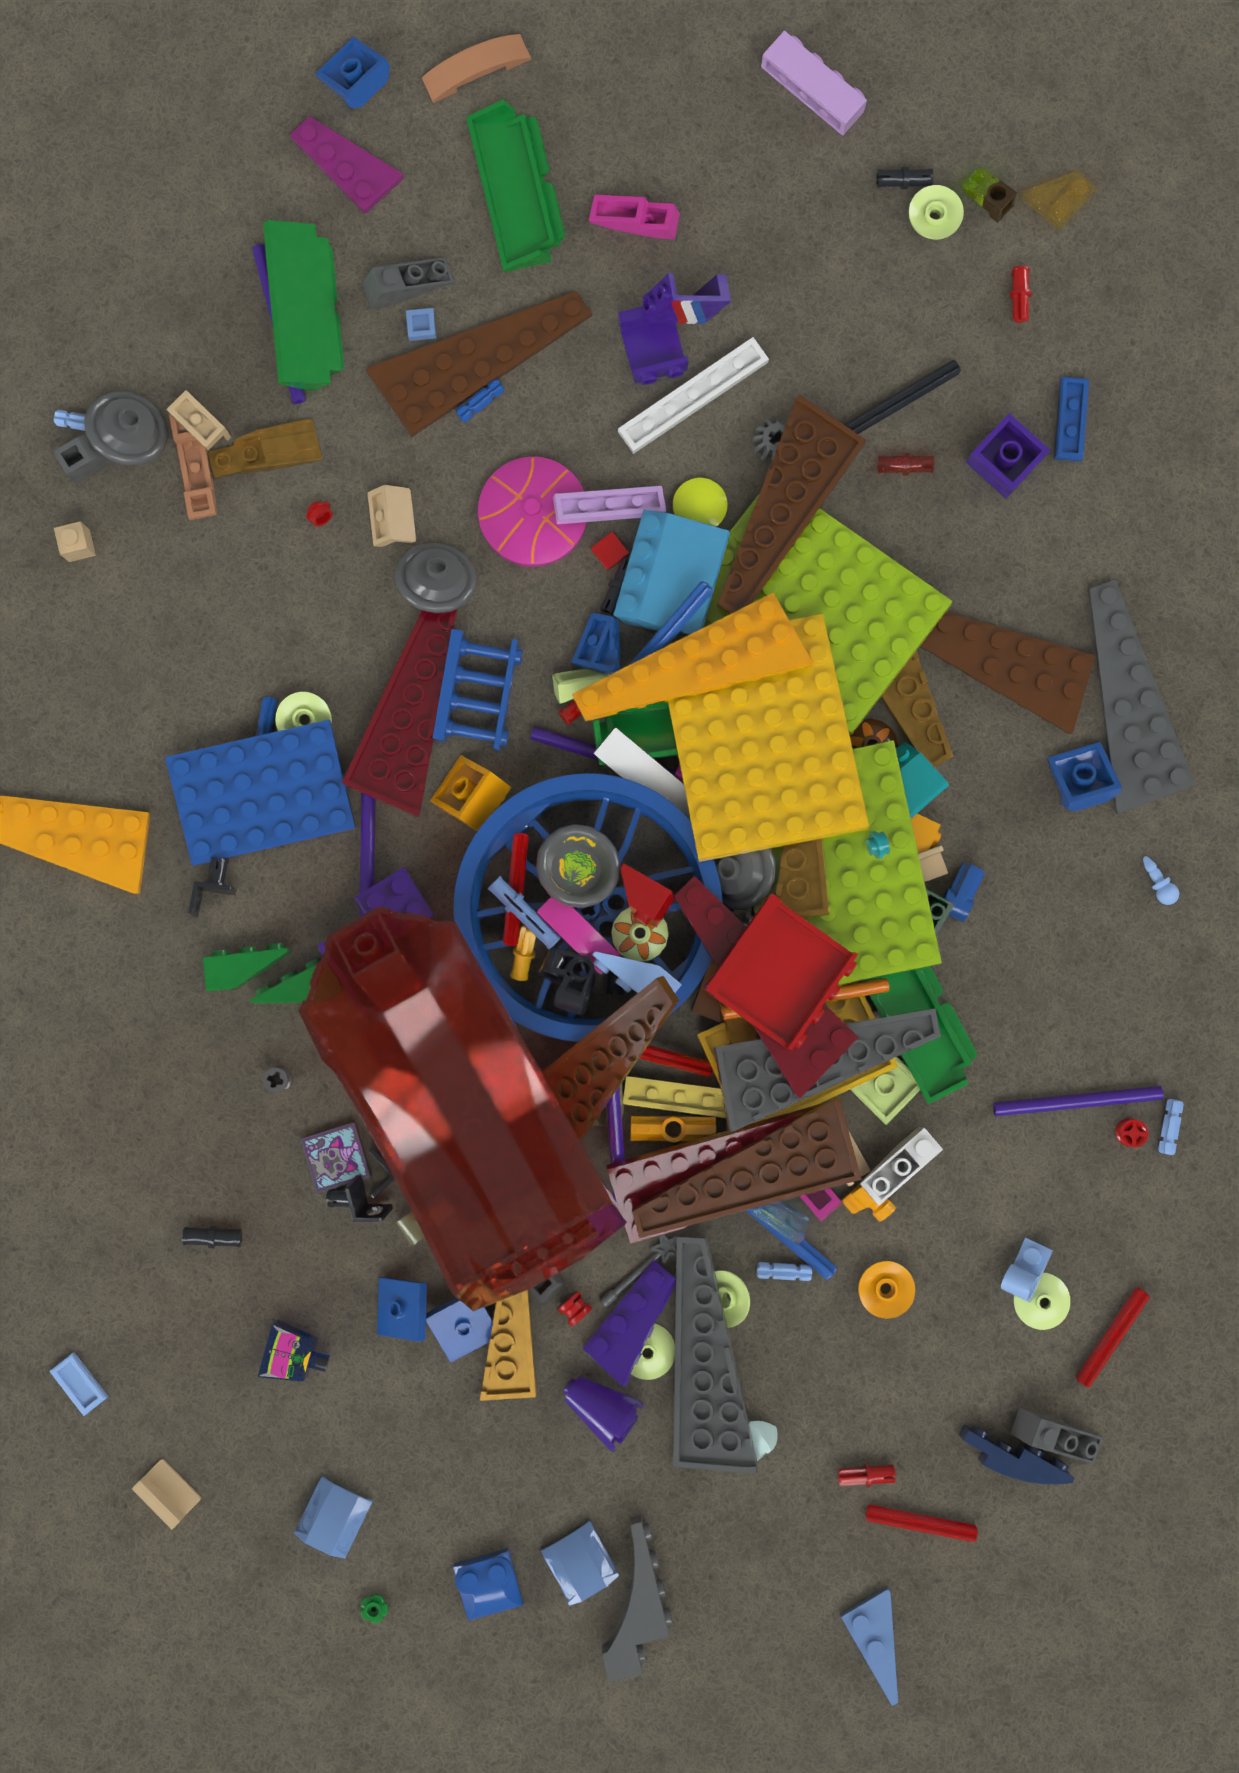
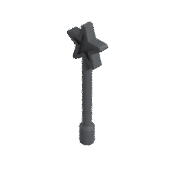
(663, 1249)

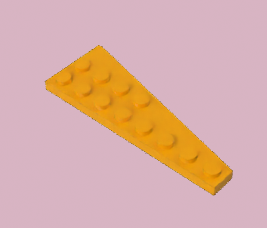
(727, 652)
(82, 838)

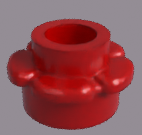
(319, 513)

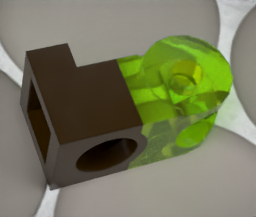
(990, 193)

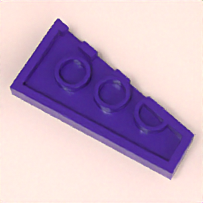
(625, 1331)

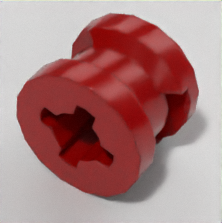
(1138, 1132)
(574, 1308)

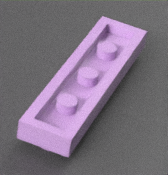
(607, 504)

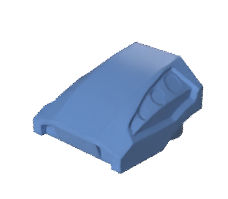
(332, 1519)
(580, 1563)

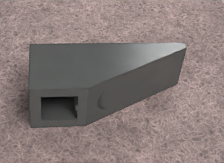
(404, 281)
(80, 459)
(1055, 1436)

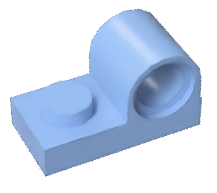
(1027, 1270)

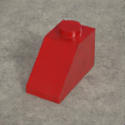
(645, 897)

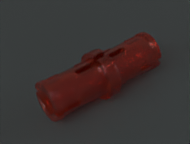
(905, 464)

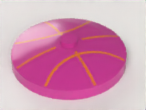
(520, 513)

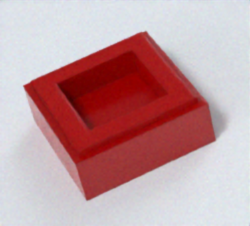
(609, 551)

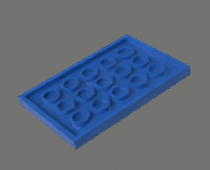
(260, 792)

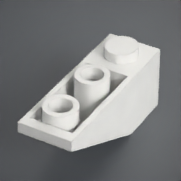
(901, 1165)

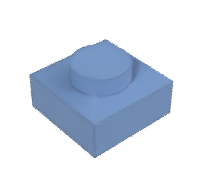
(421, 324)

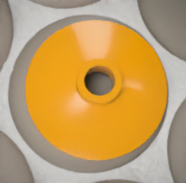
(888, 1304)

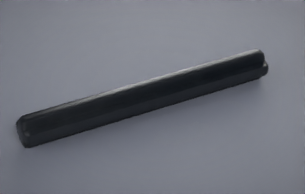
(904, 397)

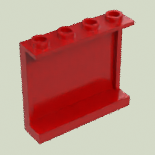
(781, 973)

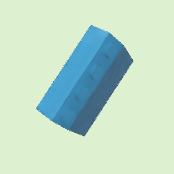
(666, 566)

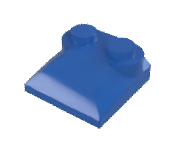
(355, 73)
(1084, 777)
(488, 1584)

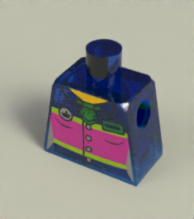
(291, 1354)

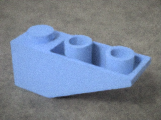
(632, 973)

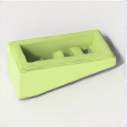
(572, 681)

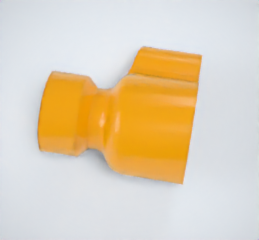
(859, 1199)

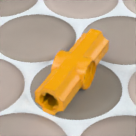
(653, 1128)

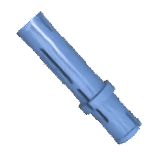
(500, 888)

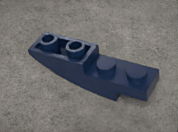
(1023, 1464)

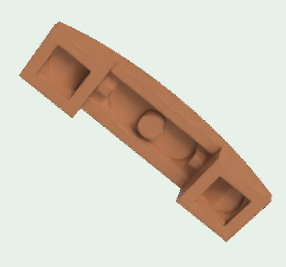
(474, 63)
(196, 473)

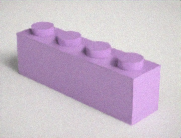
(814, 82)

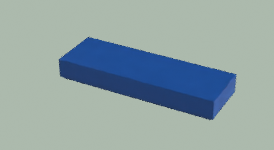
(1071, 419)

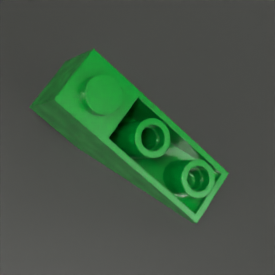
(236, 970)
(292, 988)

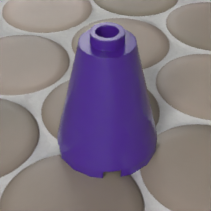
(603, 1409)

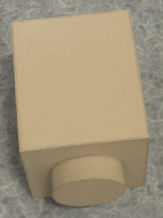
(74, 541)

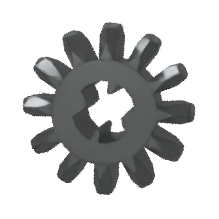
(764, 437)

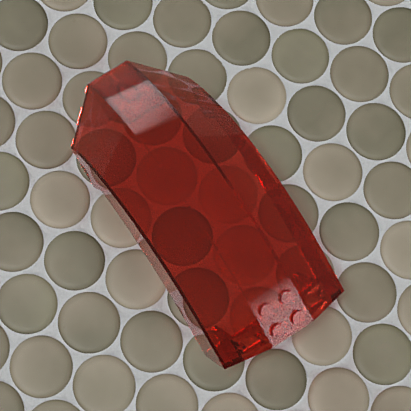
(456, 1105)

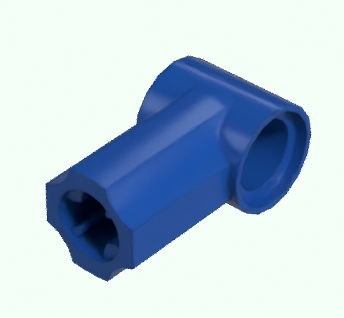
(963, 890)

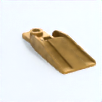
(268, 449)

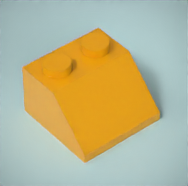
(470, 793)

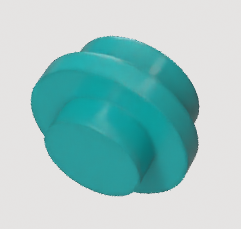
(877, 844)

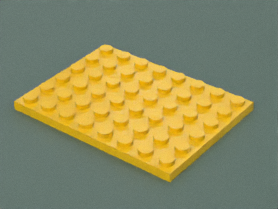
(770, 757)

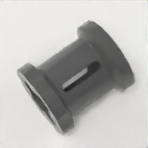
(269, 1084)

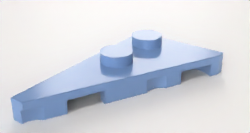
(872, 1631)

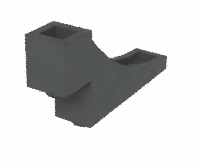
(644, 1613)

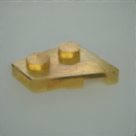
(1060, 198)

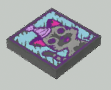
(335, 1157)

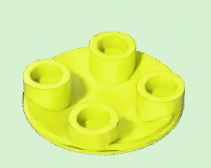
(701, 501)

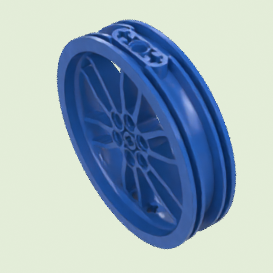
(521, 813)

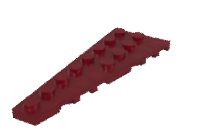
(399, 738)
(825, 1040)

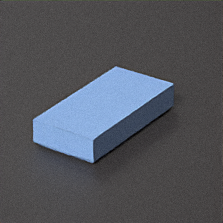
(78, 1384)

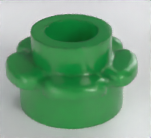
(373, 1601)

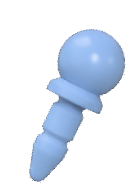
(1166, 892)

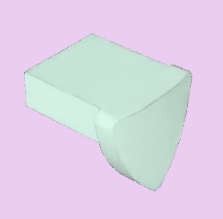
(763, 1436)

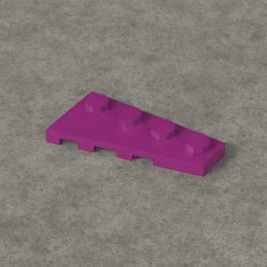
(350, 167)

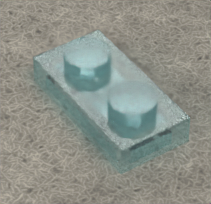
(784, 1220)

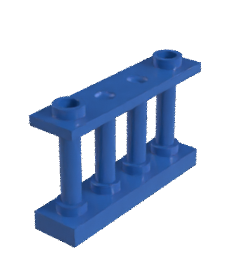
(456, 674)

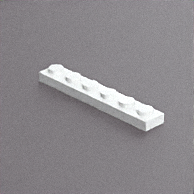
(693, 395)

